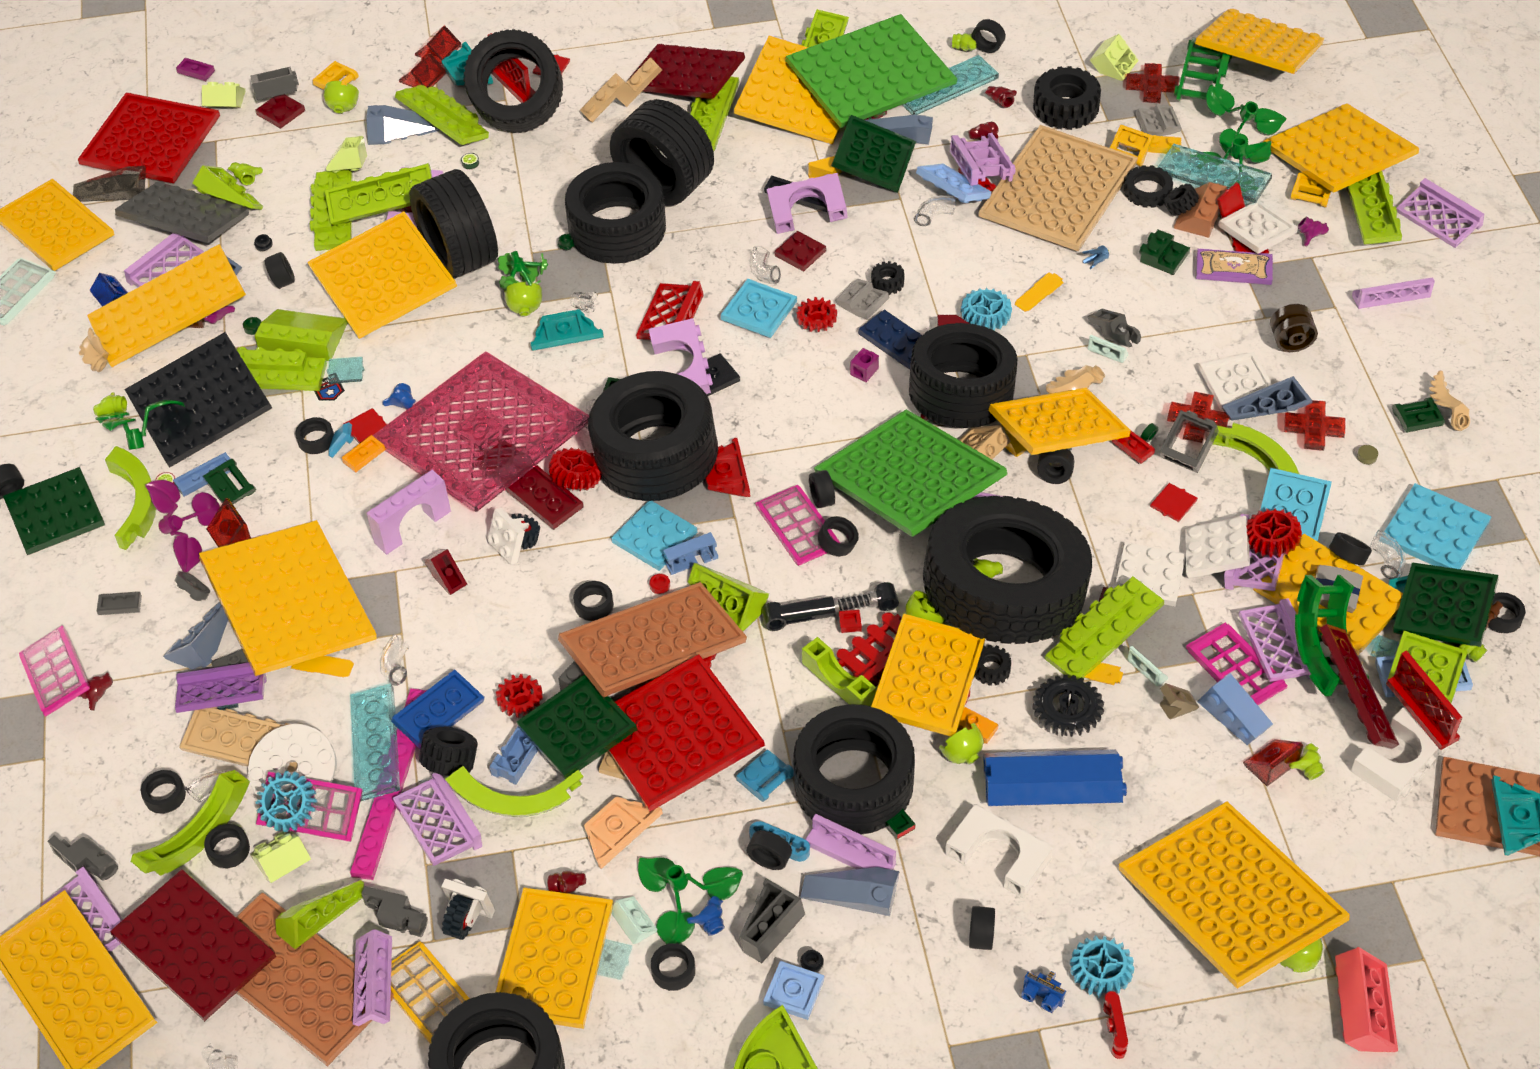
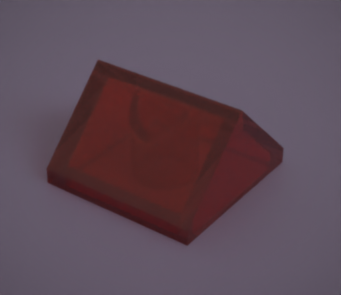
(439, 44)
(424, 72)
(228, 526)
(1273, 760)

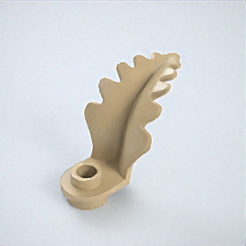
(93, 352)
(1076, 379)
(1460, 413)

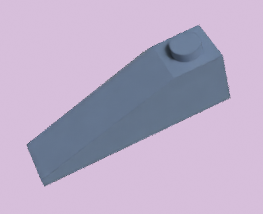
(391, 123)
(911, 126)
(1274, 399)
(202, 641)
(856, 889)

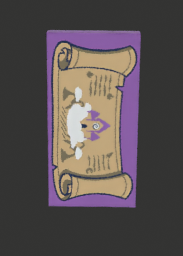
(1234, 266)

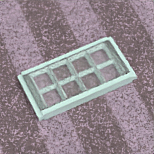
(20, 285)

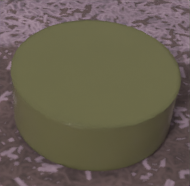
(1367, 454)

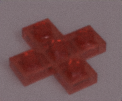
(1152, 82)
(1200, 405)
(1314, 425)

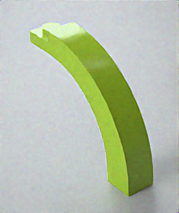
(1256, 445)
(143, 513)
(507, 805)
(190, 840)

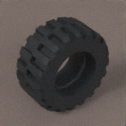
(1070, 112)

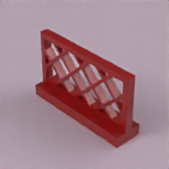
(514, 78)
(689, 301)
(1425, 709)

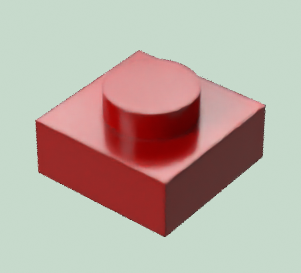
(850, 621)

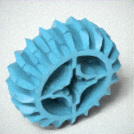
(986, 308)
(294, 796)
(1085, 964)

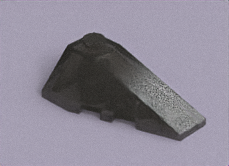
(112, 186)

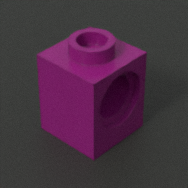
(864, 365)

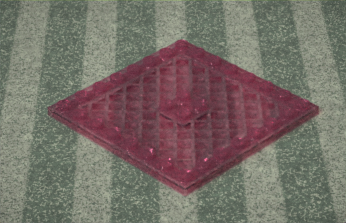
(482, 430)

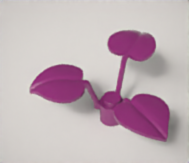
(164, 498)

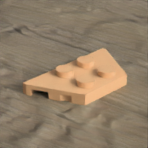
(617, 827)

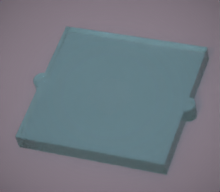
(345, 370)
(614, 959)

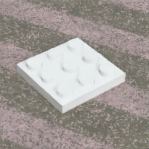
(1258, 226)
(1234, 377)
(1217, 547)
(1155, 568)

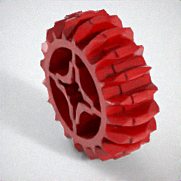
(574, 469)
(1273, 532)

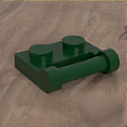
(1418, 419)
(224, 487)

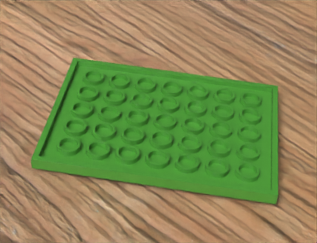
(871, 70)
(911, 472)

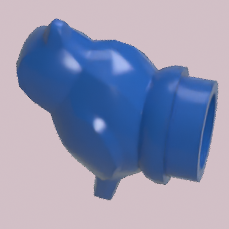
(400, 397)
(710, 917)

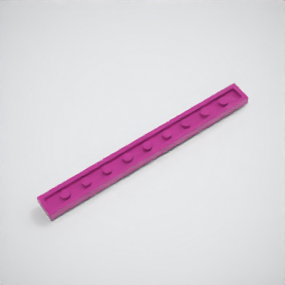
(383, 811)

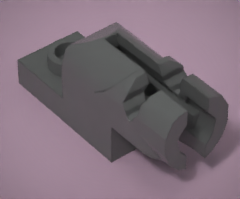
(1115, 327)
(84, 854)
(395, 911)

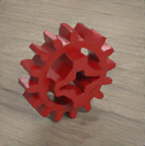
(816, 314)
(519, 695)

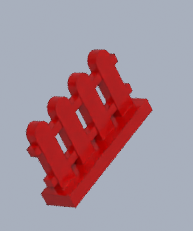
(877, 660)

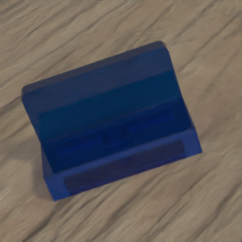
(107, 289)

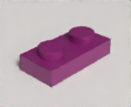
(195, 69)

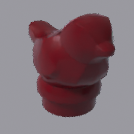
(1001, 95)
(983, 130)
(97, 689)
(566, 881)

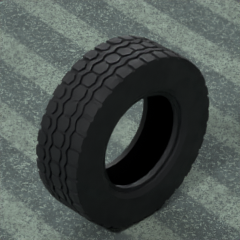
(999, 608)

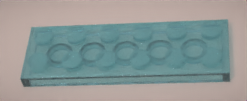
(970, 75)
(1203, 168)
(375, 742)

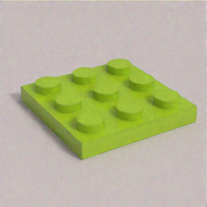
(1438, 660)

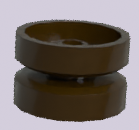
(1293, 328)

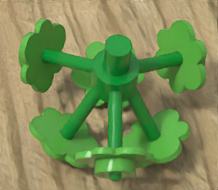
(513, 263)

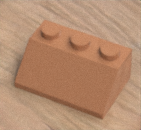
(1204, 214)

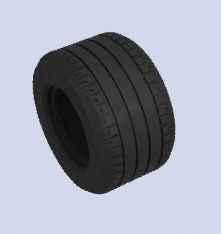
(658, 466)

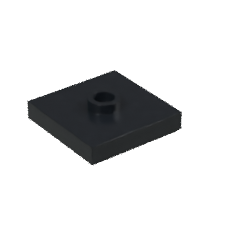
(721, 373)

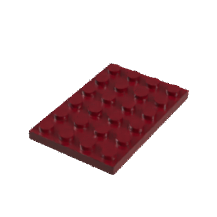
(692, 70)
(193, 944)

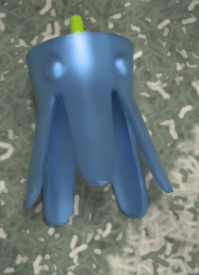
(1099, 255)

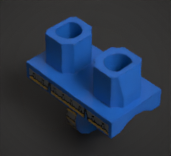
(1044, 987)

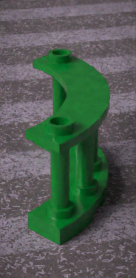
(1221, 64)
(1306, 628)

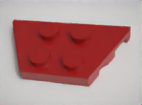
(729, 471)

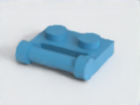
(762, 770)

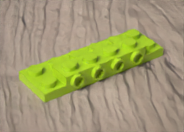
(824, 28)
(714, 112)
(443, 113)
(374, 194)
(1375, 210)
(328, 235)
(284, 369)
(1103, 628)

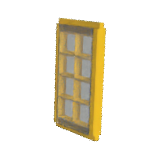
(424, 989)

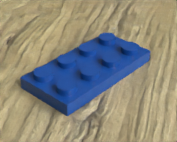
(438, 707)

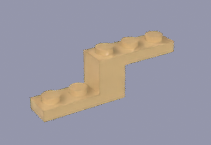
(622, 90)

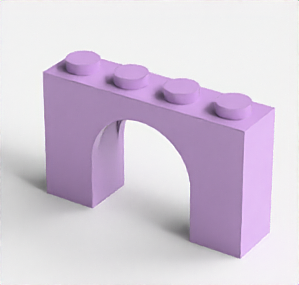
(825, 188)
(684, 336)
(387, 516)

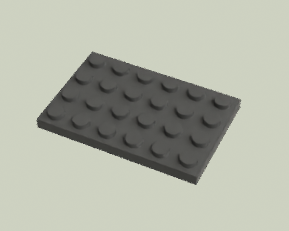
(182, 212)

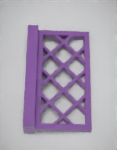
(213, 680)

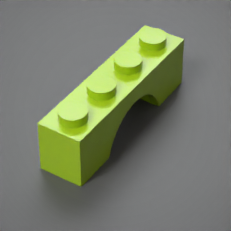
(822, 662)

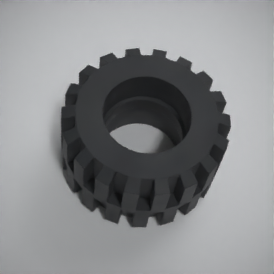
(447, 750)

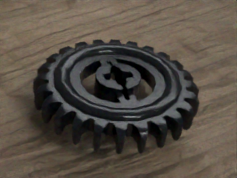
(1071, 721)

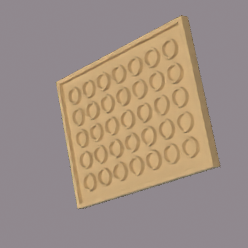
(1059, 188)

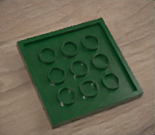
(874, 153)
(53, 510)
(1446, 604)
(576, 726)

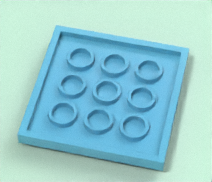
(1437, 528)

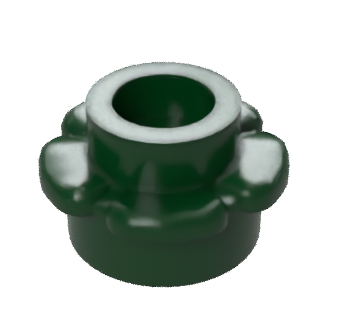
(565, 242)

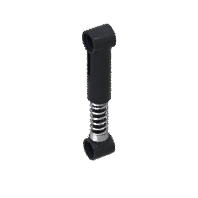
(778, 616)

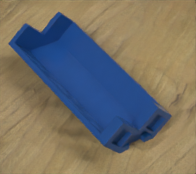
(1053, 777)

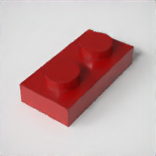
(1135, 447)

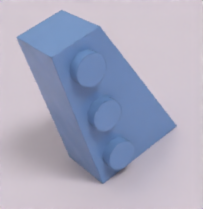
(1235, 709)

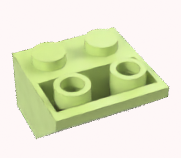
(1114, 58)
(219, 95)
(349, 155)
(280, 855)

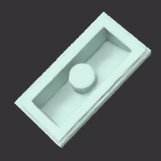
(1107, 349)
(1146, 667)
(633, 919)

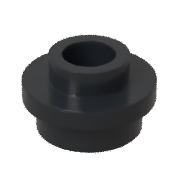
(263, 242)
(812, 955)

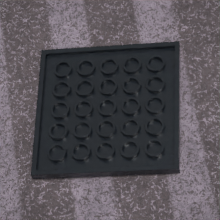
(216, 396)

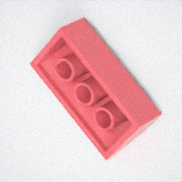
(1365, 1002)

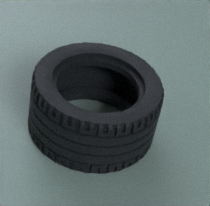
(505, 46)
(676, 136)
(613, 186)
(454, 222)
(961, 349)
(863, 730)
(494, 1018)

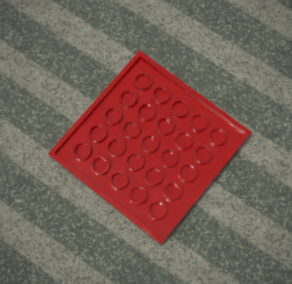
(150, 135)
(683, 733)

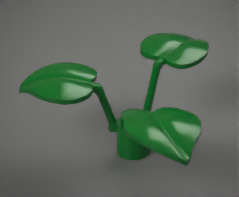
(1222, 101)
(1255, 152)
(133, 436)
(661, 871)

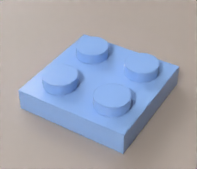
(794, 989)

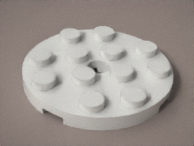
(292, 744)

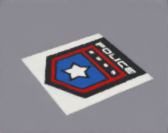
(330, 393)

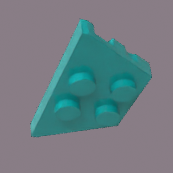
(456, 62)
(564, 329)
(1517, 815)

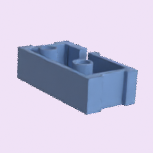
(683, 555)
(515, 757)

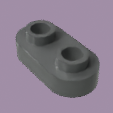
(192, 585)

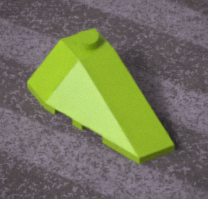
(223, 185)
(736, 597)
(311, 916)

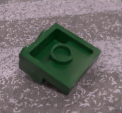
(1163, 252)

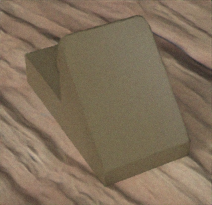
(1177, 701)

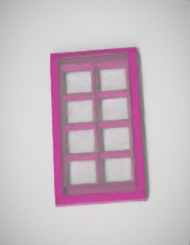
(795, 523)
(1226, 652)
(54, 671)
(334, 812)

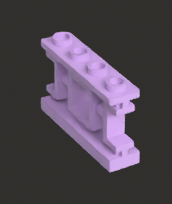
(981, 158)

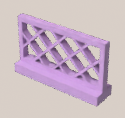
(1449, 204)
(157, 258)
(1232, 576)
(1286, 616)
(456, 814)
(99, 902)

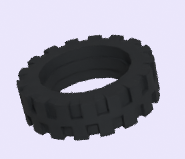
(1151, 174)

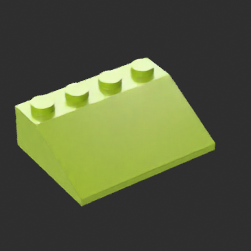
(304, 331)

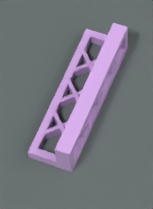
(1393, 293)
(851, 848)
(375, 977)

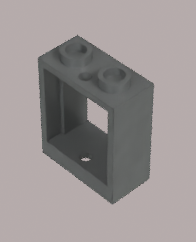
(274, 83)
(1179, 458)

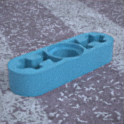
(797, 842)

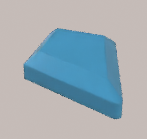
(340, 437)

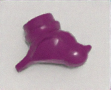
(1312, 229)
(219, 314)

